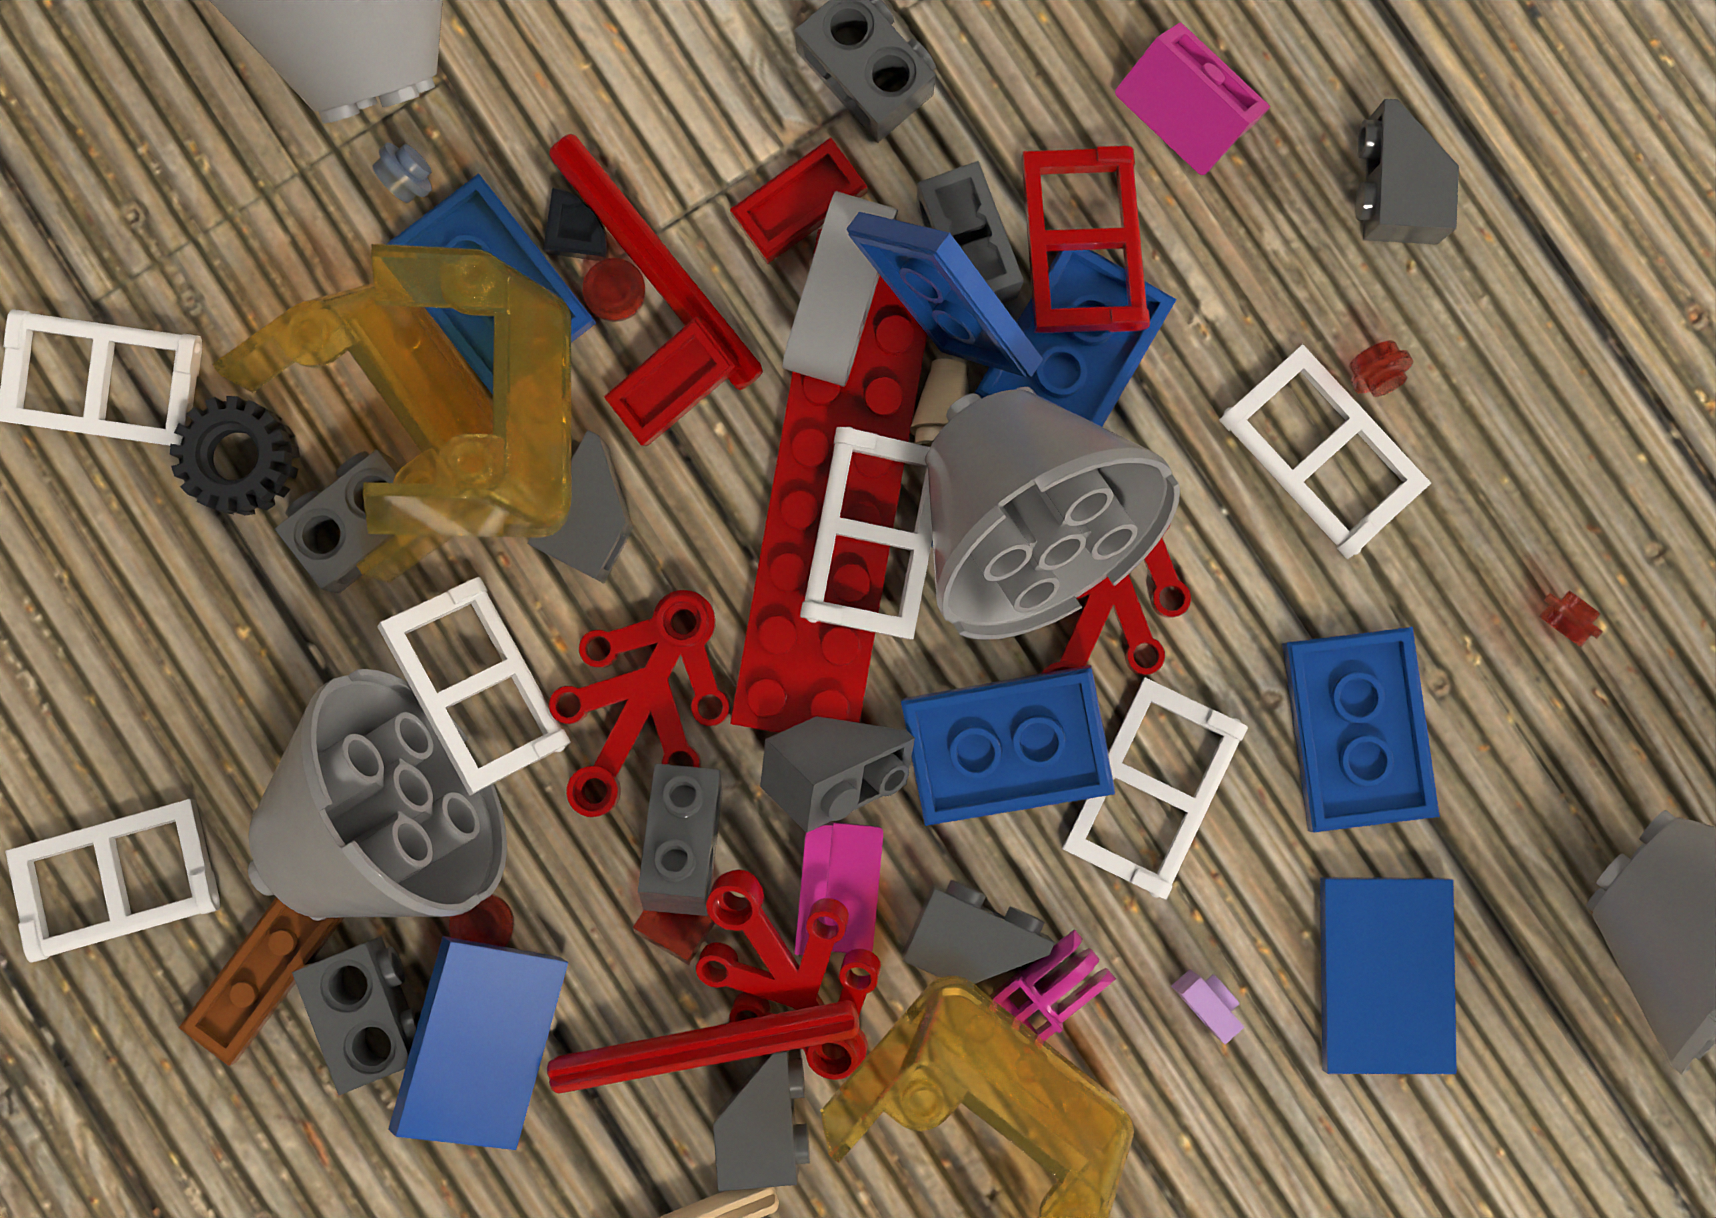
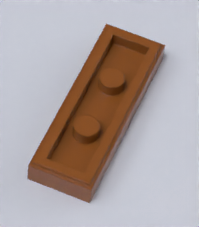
(256, 980)

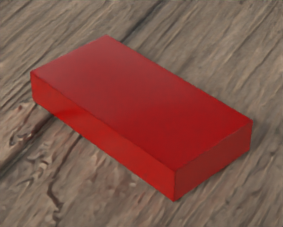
(796, 200)
(672, 381)

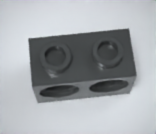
(853, 68)
(965, 207)
(345, 505)
(680, 839)
(343, 1019)

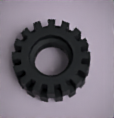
(198, 448)

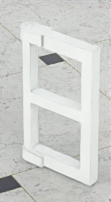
(16, 364)
(1357, 421)
(832, 524)
(435, 704)
(1195, 807)
(33, 924)

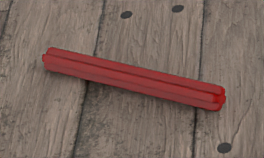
(648, 250)
(704, 1047)

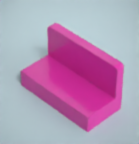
(1190, 98)
(842, 865)

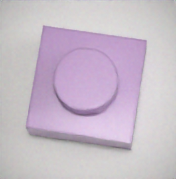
(1211, 1003)

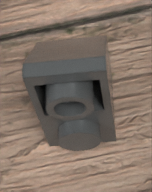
(1408, 181)
(597, 516)
(833, 767)
(969, 940)
(758, 1130)

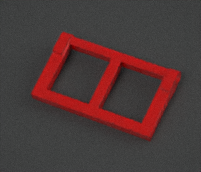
(1098, 160)

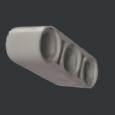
(834, 296)

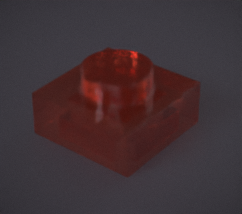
(674, 932)

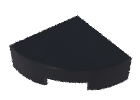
(574, 229)

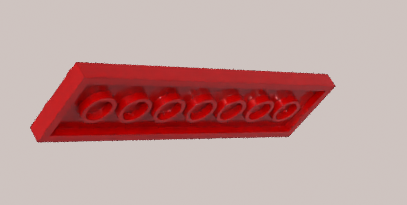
(821, 668)

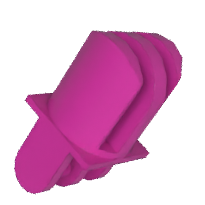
(1046, 993)

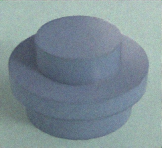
(403, 172)

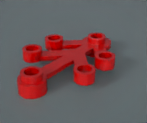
(1128, 612)
(645, 691)
(786, 981)

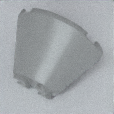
(344, 50)
(1036, 511)
(373, 812)
(1662, 932)

